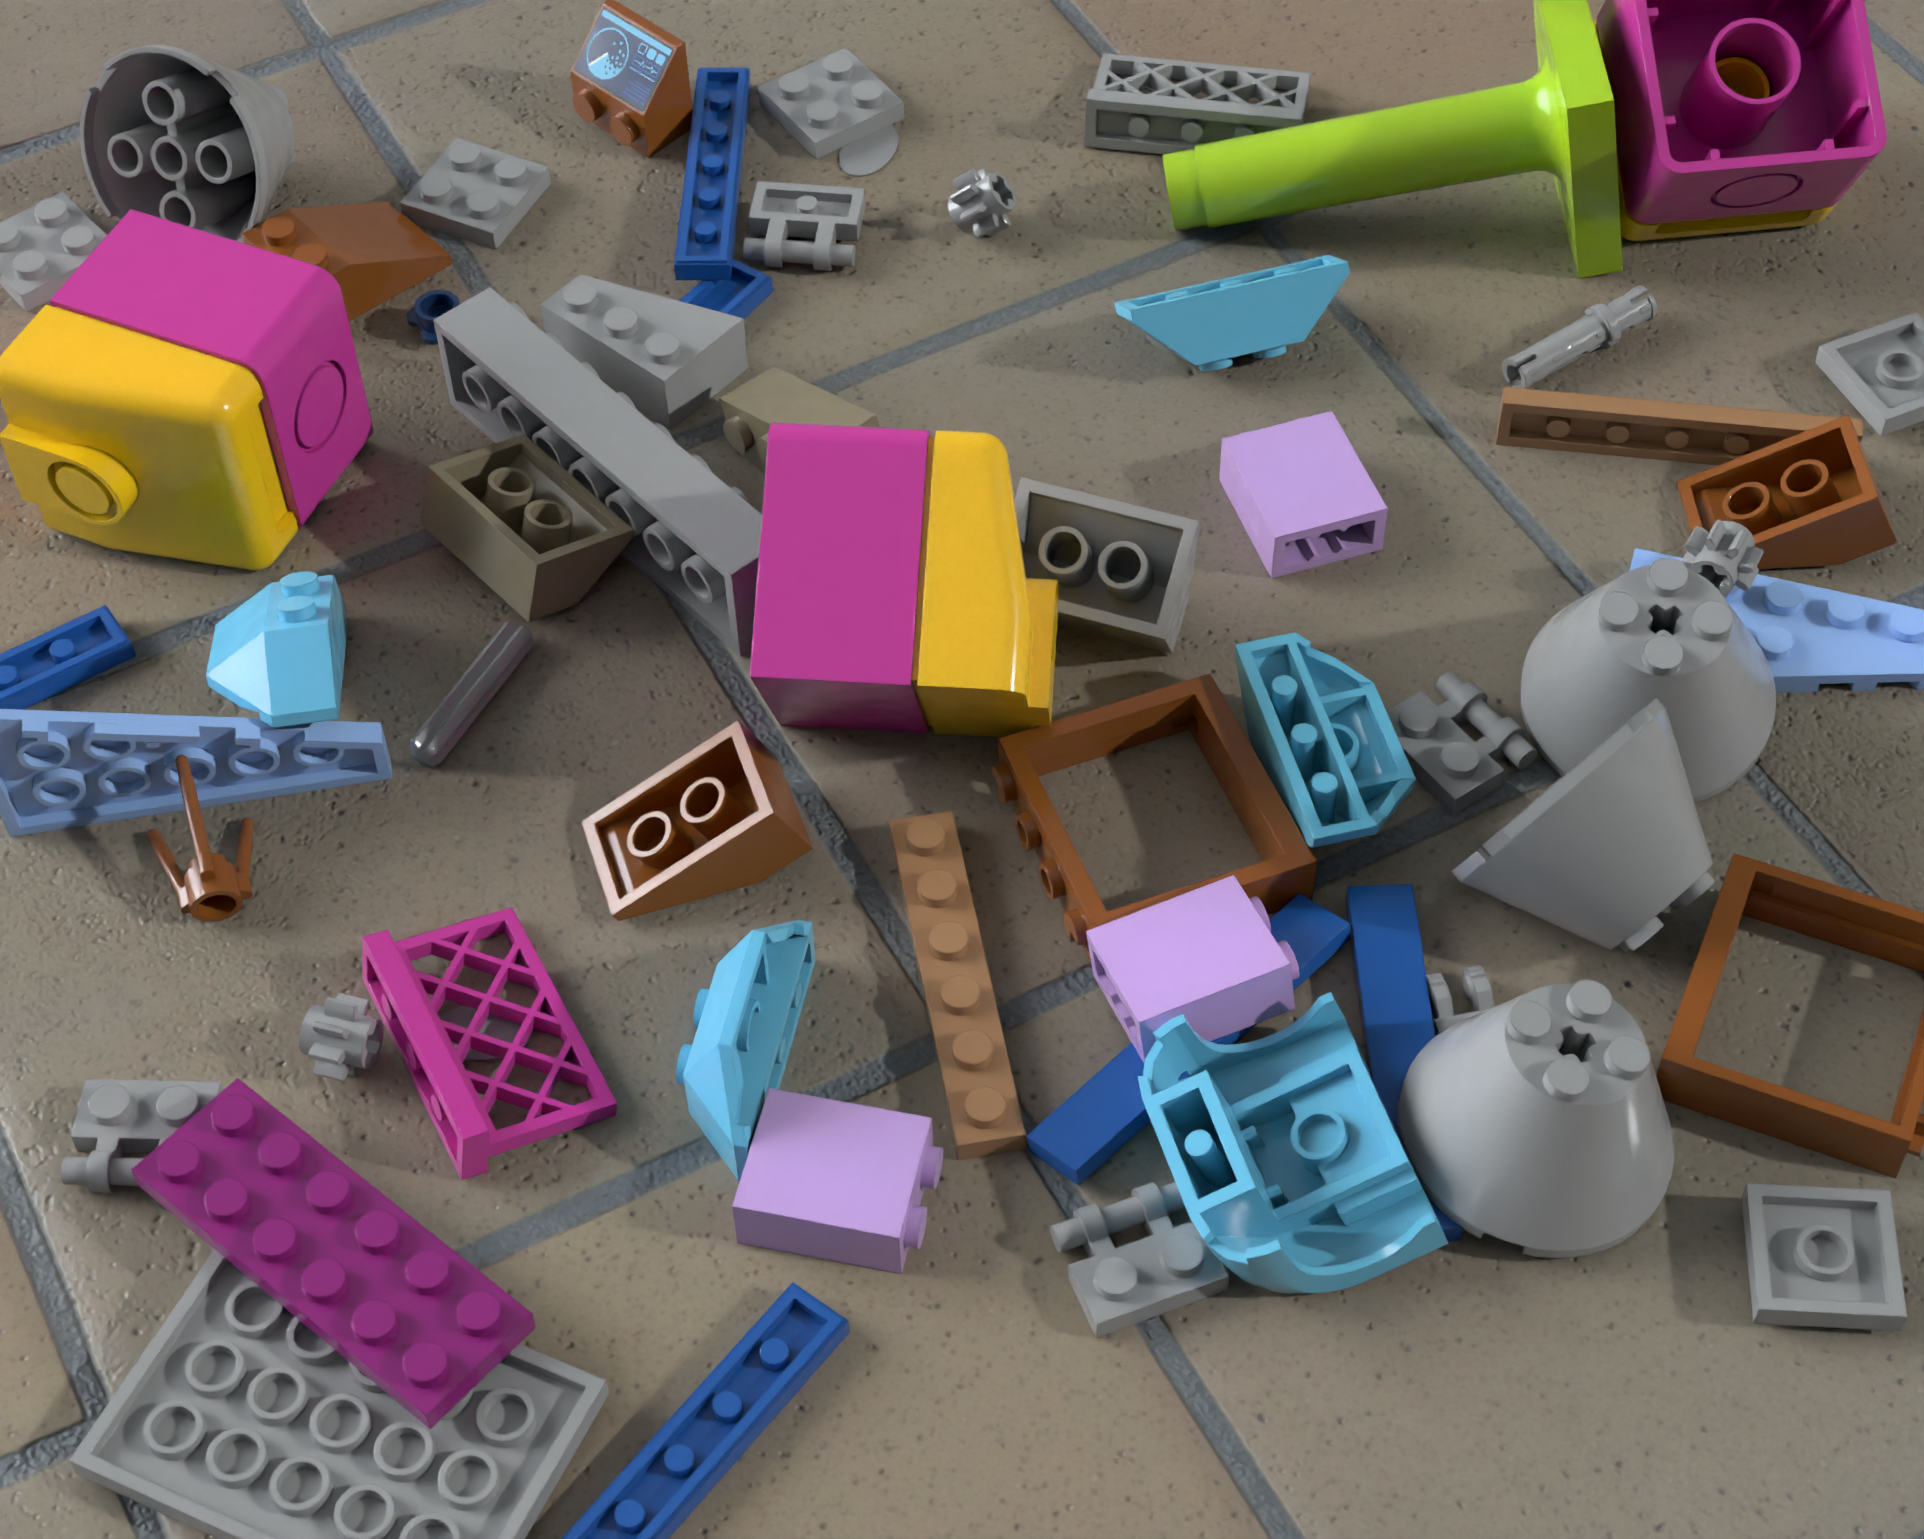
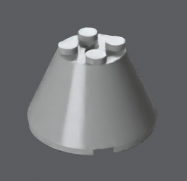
(185, 140)
(1644, 639)
(1604, 841)
(1541, 1122)

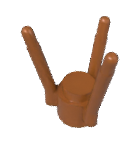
(211, 885)

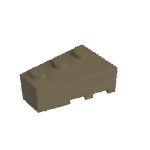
(782, 399)

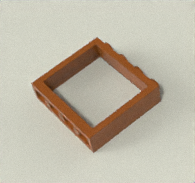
(1195, 705)
(1828, 915)

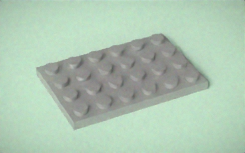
(275, 1435)

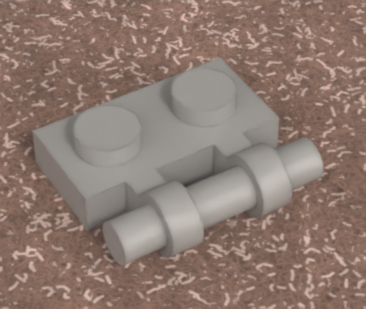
(804, 212)
(1444, 756)
(128, 1118)
(1144, 1276)

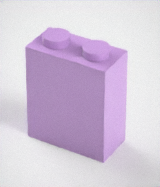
(1302, 494)
(1196, 958)
(836, 1181)

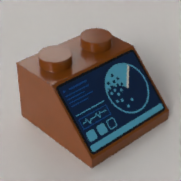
(633, 80)

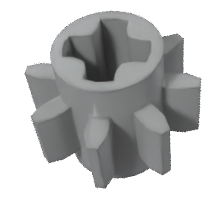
(981, 202)
(1724, 555)
(341, 1036)

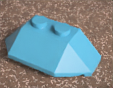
(1239, 313)
(284, 651)
(1321, 739)
(745, 1034)

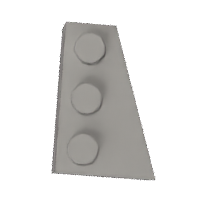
(648, 345)

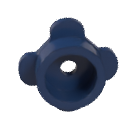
(429, 307)

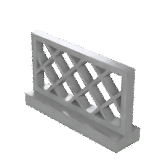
(1176, 121)

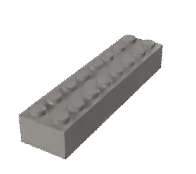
(687, 523)

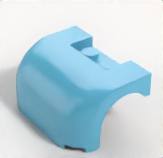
(1287, 1154)

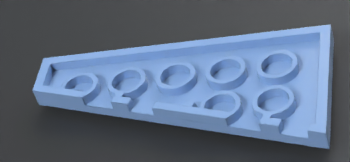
(1825, 634)
(122, 766)

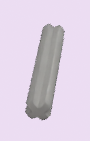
(471, 693)

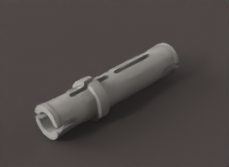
(1596, 329)

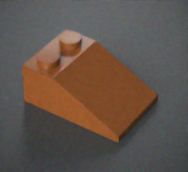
(362, 245)
(1799, 498)
(697, 827)

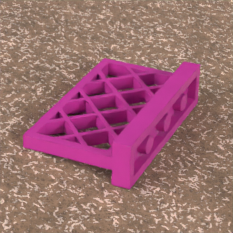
(438, 1067)

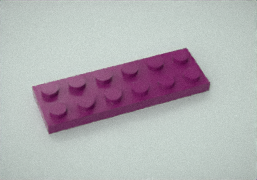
(335, 1252)

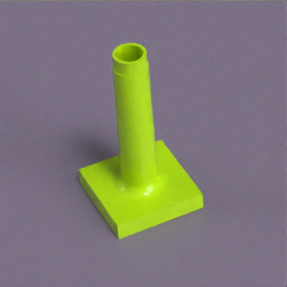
(1548, 123)

